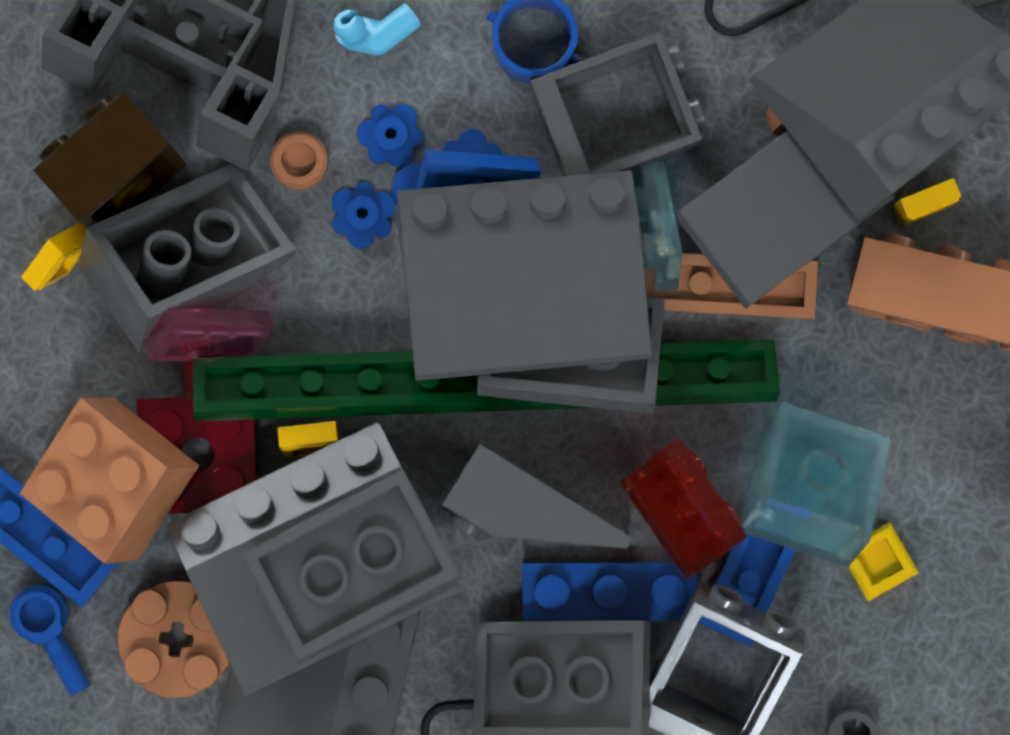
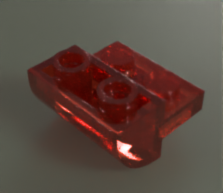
(684, 509)

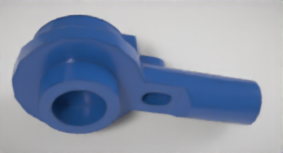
(39, 617)

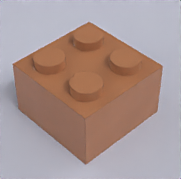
(109, 479)

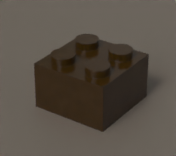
(108, 162)

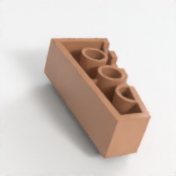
(933, 290)

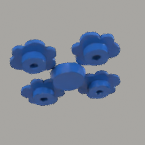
(399, 153)

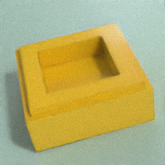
(927, 202)
(55, 258)
(306, 439)
(882, 563)

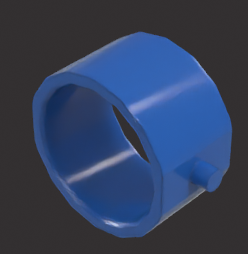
(512, 6)

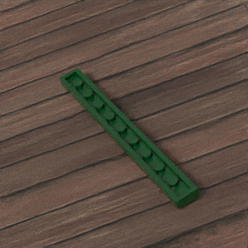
(387, 385)

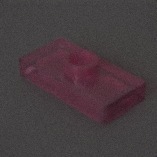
(207, 334)

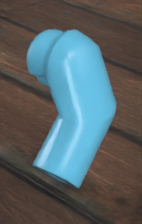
(372, 35)

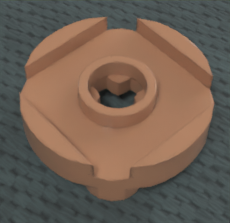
(150, 661)

